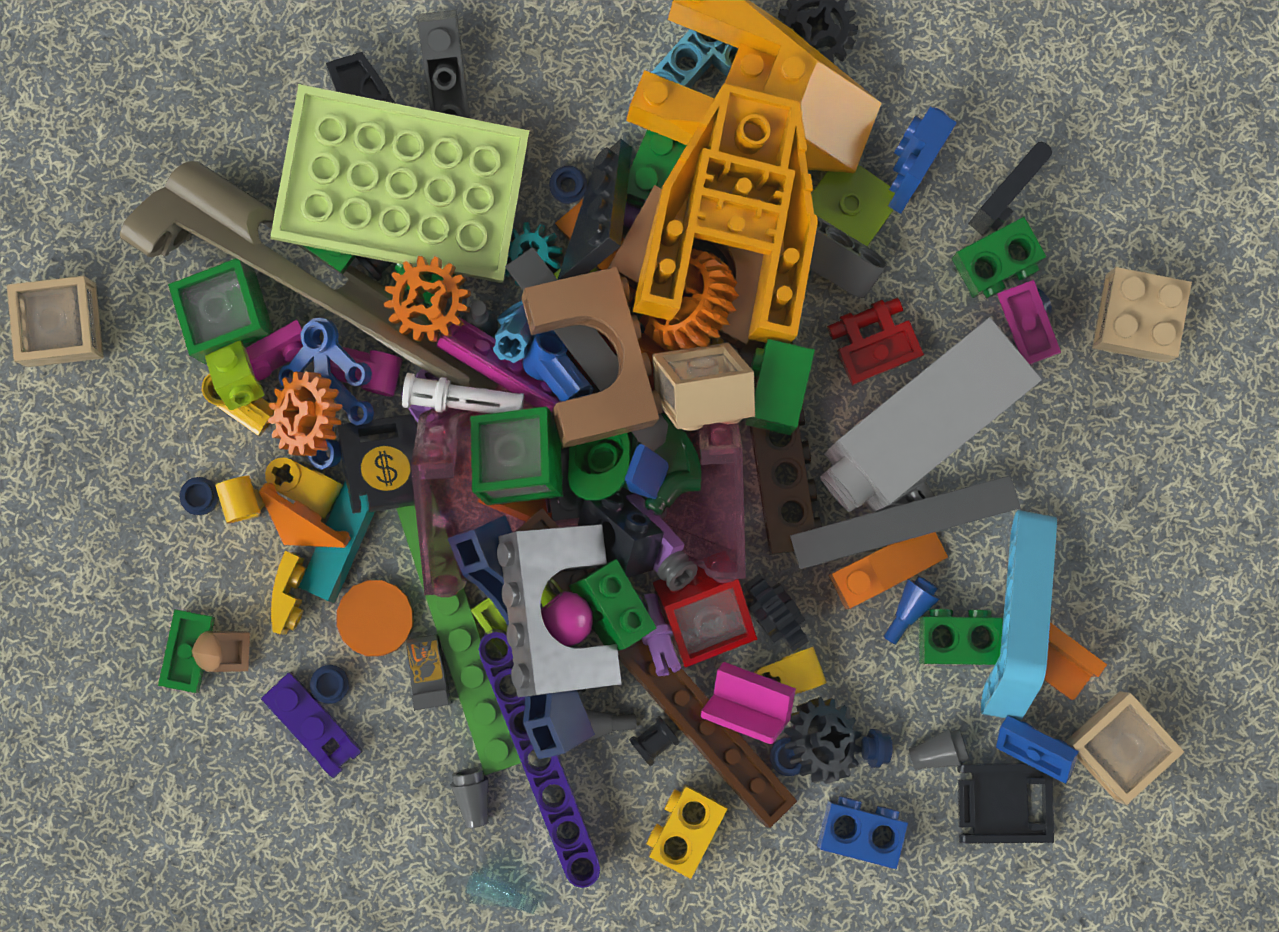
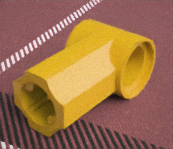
(252, 416)
(239, 499)

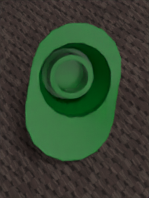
(599, 467)

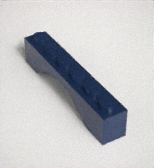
(551, 720)

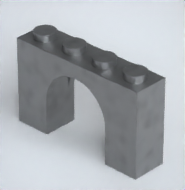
(540, 660)

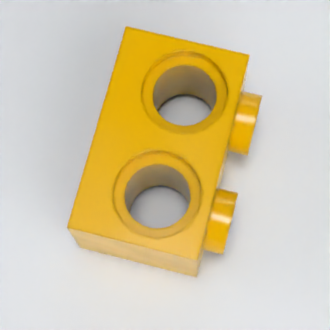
(696, 834)

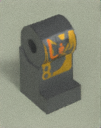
(427, 672)

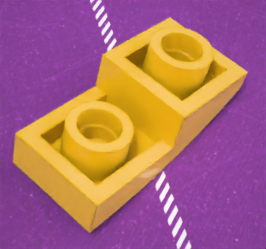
(284, 606)

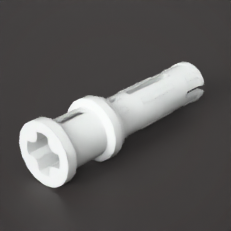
(444, 395)

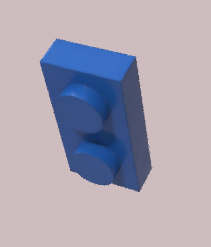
(1037, 749)

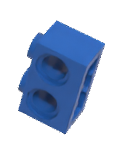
(859, 842)

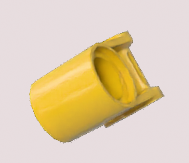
(307, 487)
(797, 671)

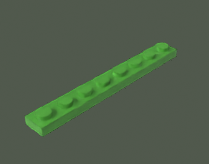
(460, 645)

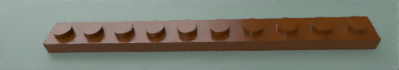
(684, 704)

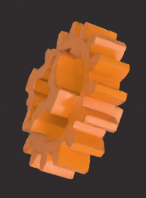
(418, 285)
(305, 413)

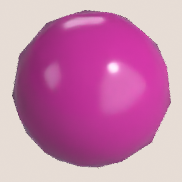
(568, 618)

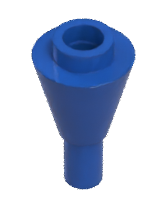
(915, 601)

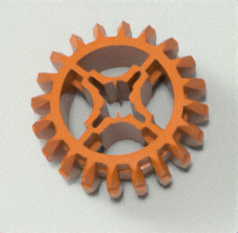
(703, 306)

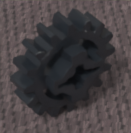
(830, 34)
(776, 612)
(824, 759)

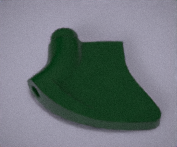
(683, 469)

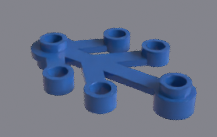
(322, 353)

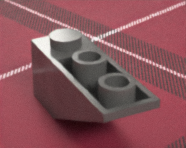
(443, 62)

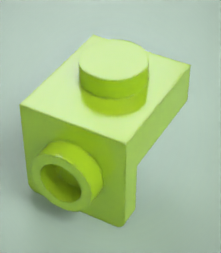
(233, 376)

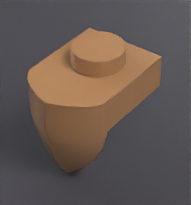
(222, 651)

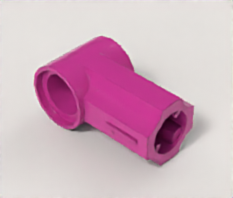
(384, 370)

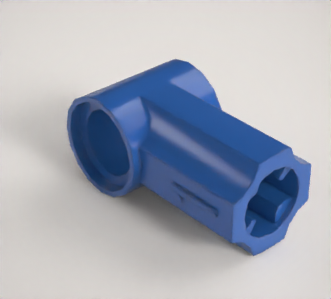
(550, 363)

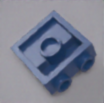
(917, 152)

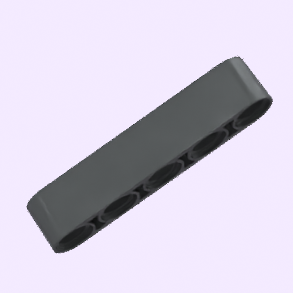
(845, 260)

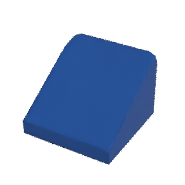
(646, 472)

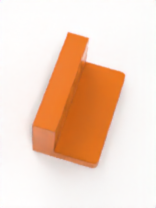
(1069, 664)

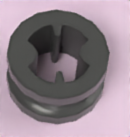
(677, 570)

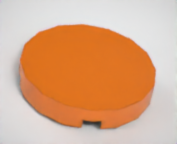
(375, 618)

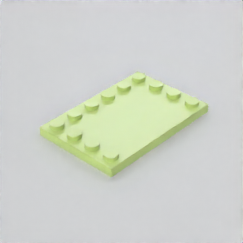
(399, 183)

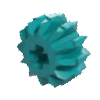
(535, 240)

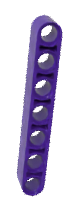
(541, 777)

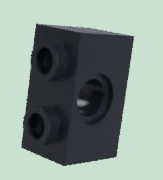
(626, 532)

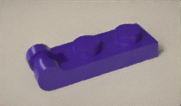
(310, 723)

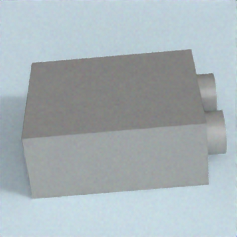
(928, 419)

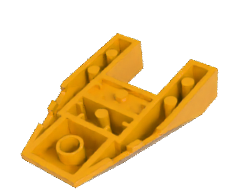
(771, 61)
(743, 188)

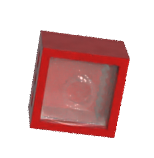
(705, 617)

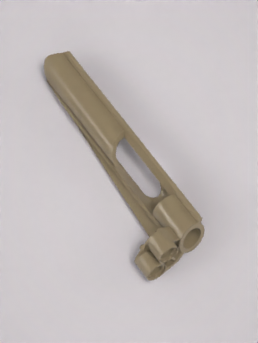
(229, 219)

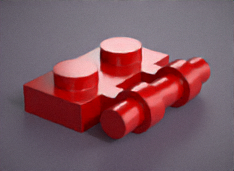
(880, 351)

